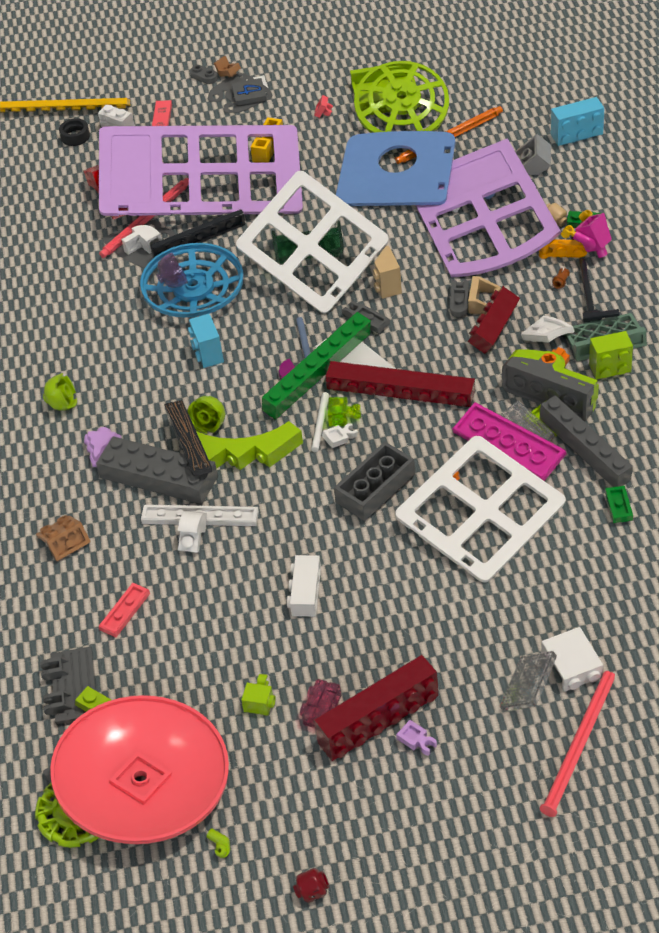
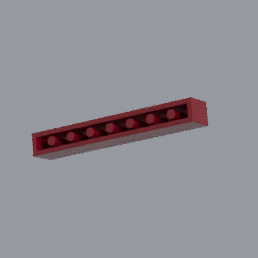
(400, 383)

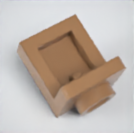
(226, 69)

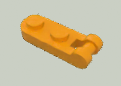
(563, 248)

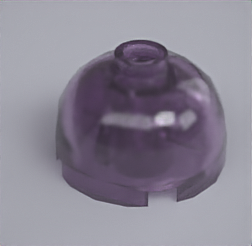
(171, 272)

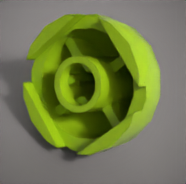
(59, 393)
(206, 414)

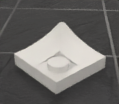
(546, 329)

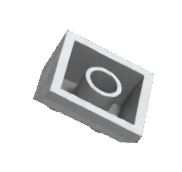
(535, 155)

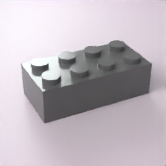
(374, 481)

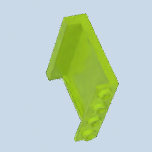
(358, 74)

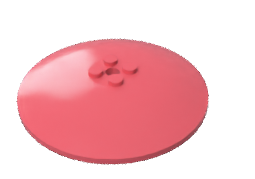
(135, 738)

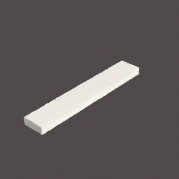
(215, 514)

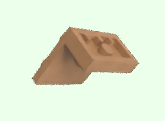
(64, 536)

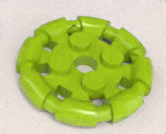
(50, 827)

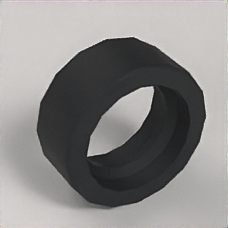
(73, 125)

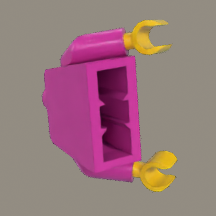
(591, 233)

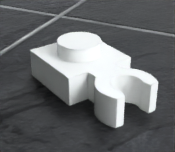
(337, 436)

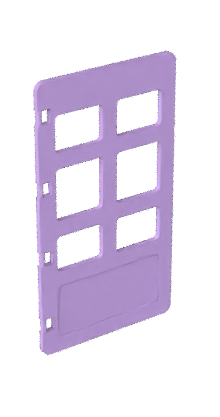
(134, 169)

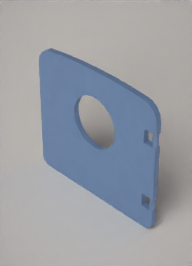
(367, 184)

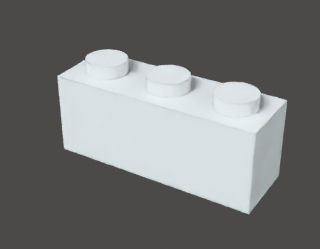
(304, 585)

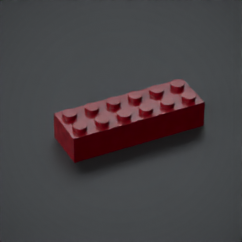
(376, 708)

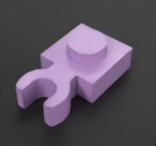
(414, 735)

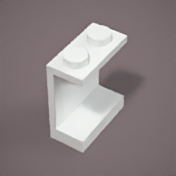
(575, 658)

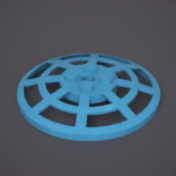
(202, 279)

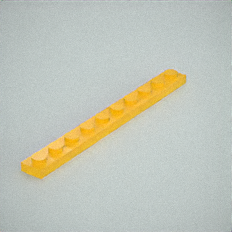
(61, 105)

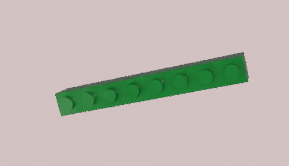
(315, 365)

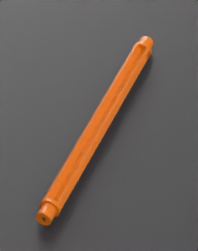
(458, 130)

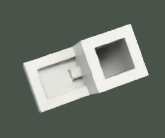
(142, 237)
(190, 528)

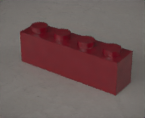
(493, 320)

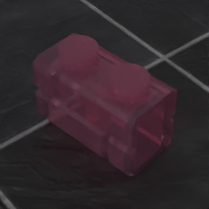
(321, 699)

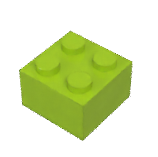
(610, 355)

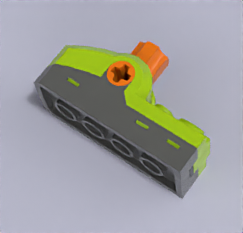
(543, 374)

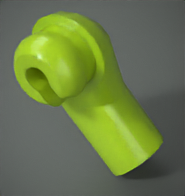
(222, 842)

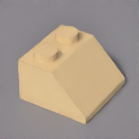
(387, 274)

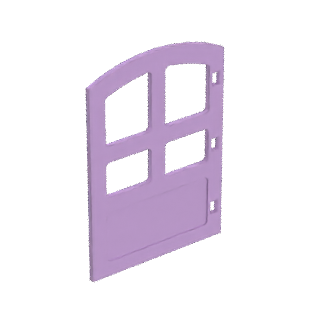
(472, 180)

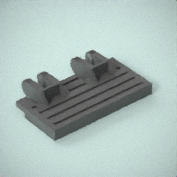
(73, 674)

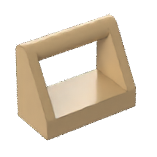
(479, 285)

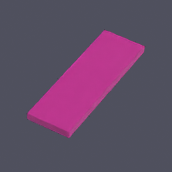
(515, 441)

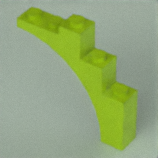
(266, 447)

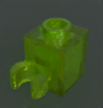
(340, 411)

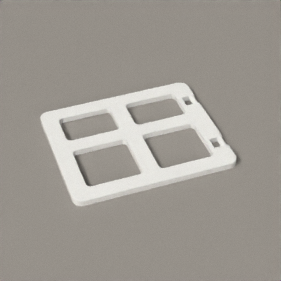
(309, 245)
(484, 509)

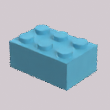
(577, 121)

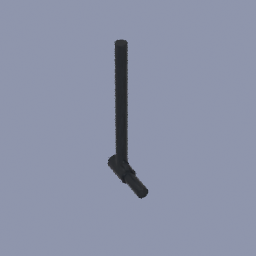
(591, 313)

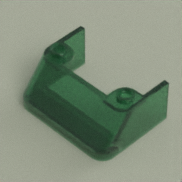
(331, 243)

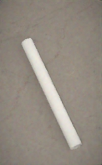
(320, 422)

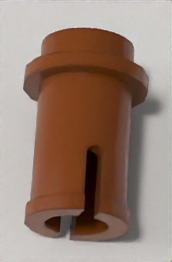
(560, 280)

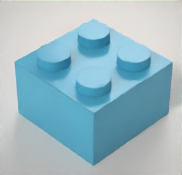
(205, 341)

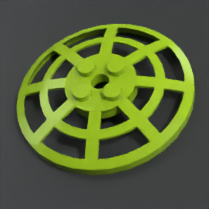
(401, 106)

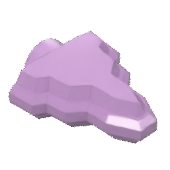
(97, 442)

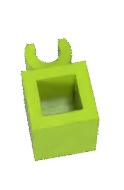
(258, 697)

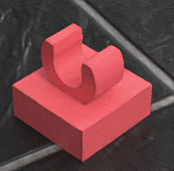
(323, 107)

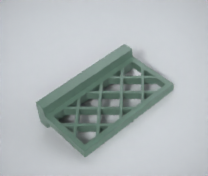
(581, 349)

